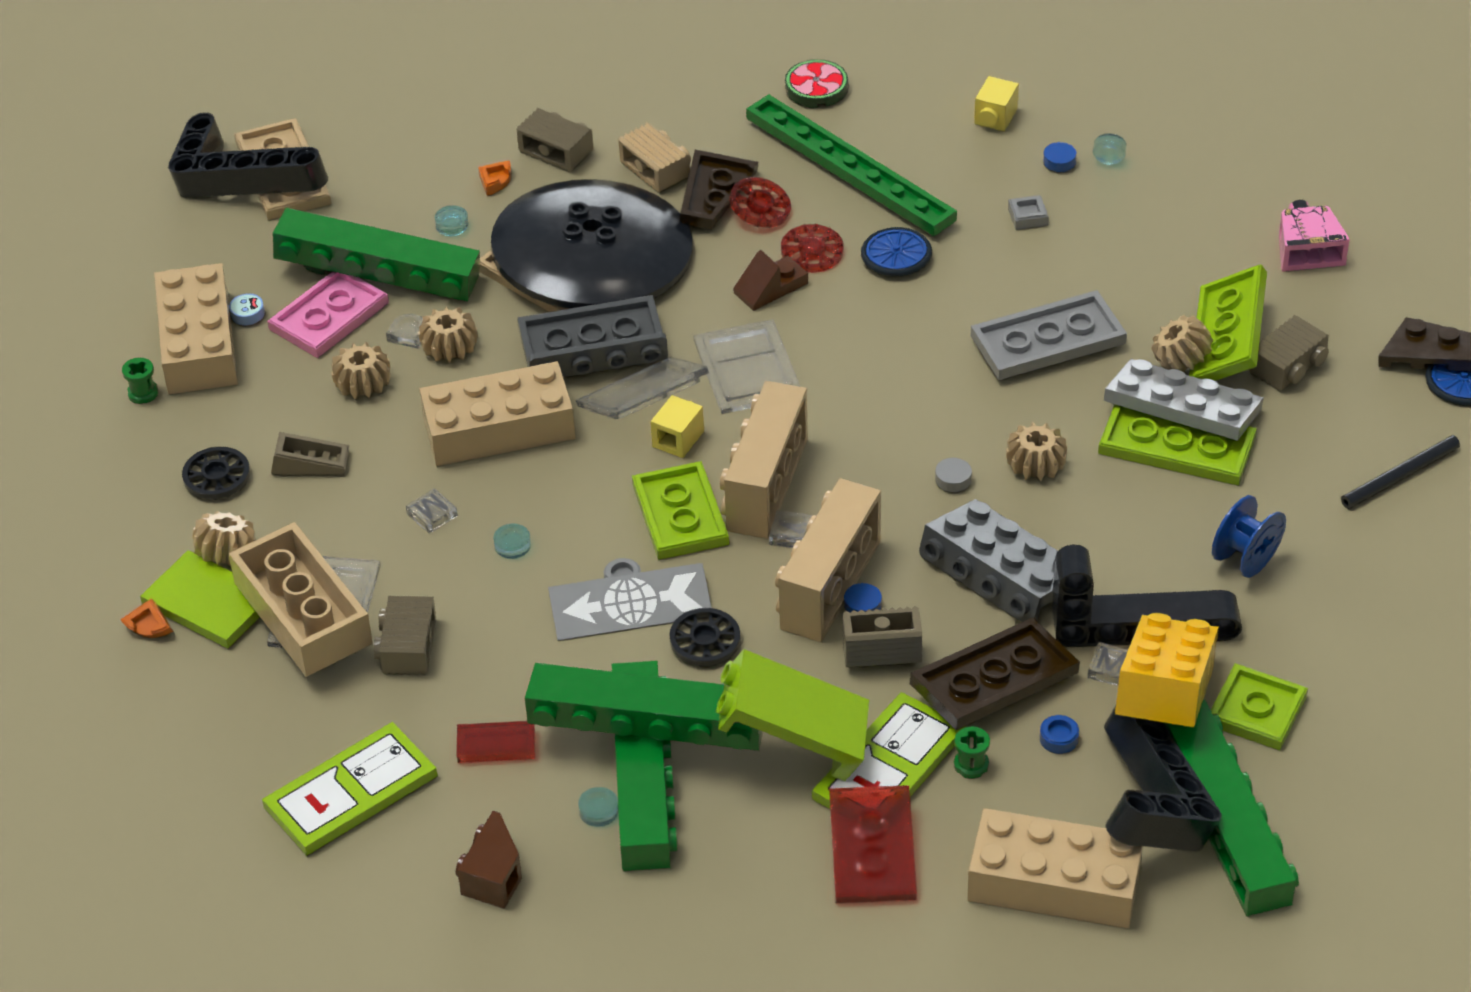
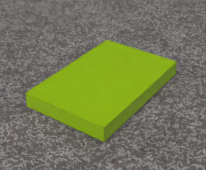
(680, 510)
(202, 599)

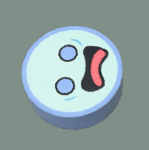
(246, 309)

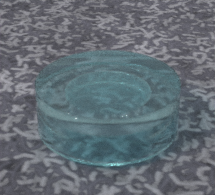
(1109, 148)
(451, 220)
(512, 541)
(598, 806)

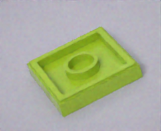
(1258, 706)

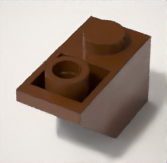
(491, 866)

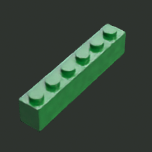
(376, 254)
(632, 706)
(642, 792)
(1242, 838)

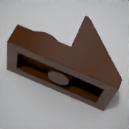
(769, 280)

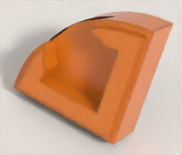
(495, 176)
(147, 621)

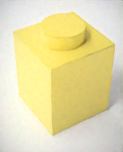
(996, 103)
(677, 426)

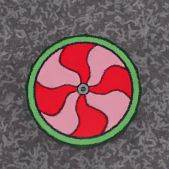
(816, 83)

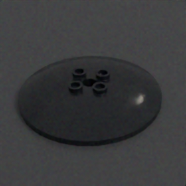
(551, 256)

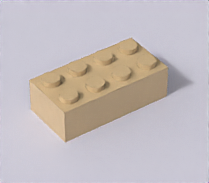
(195, 328)
(497, 413)
(764, 459)
(828, 559)
(300, 599)
(1053, 868)

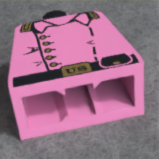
(1311, 238)

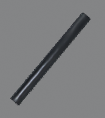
(1400, 471)

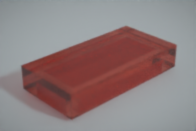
(495, 741)

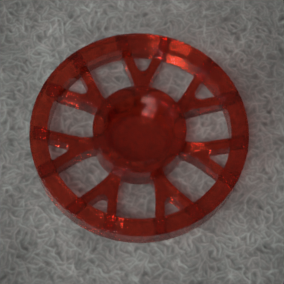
(760, 202)
(813, 247)

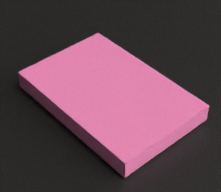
(328, 312)

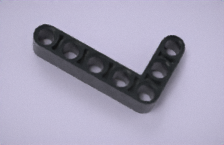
(205, 171)
(1113, 619)
(1174, 804)

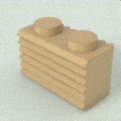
(654, 157)

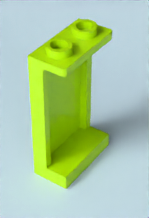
(795, 709)

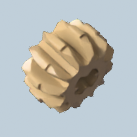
(448, 334)
(1182, 343)
(360, 370)
(1036, 451)
(221, 534)

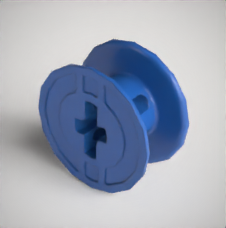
(1249, 536)

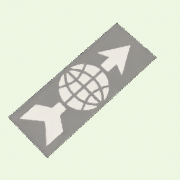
(627, 601)

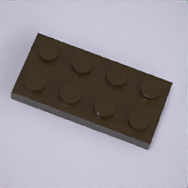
(994, 673)

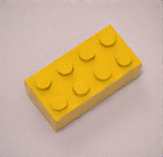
(1167, 670)

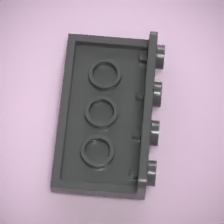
(595, 336)
(992, 558)

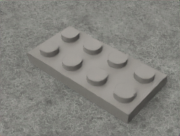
(1048, 334)
(1184, 399)

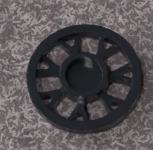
(216, 473)
(705, 637)

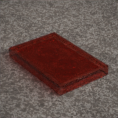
(872, 844)

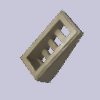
(297, 456)

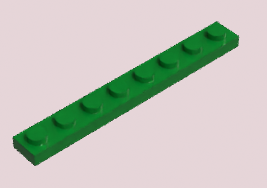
(852, 165)

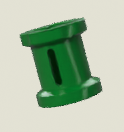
(139, 377)
(980, 747)

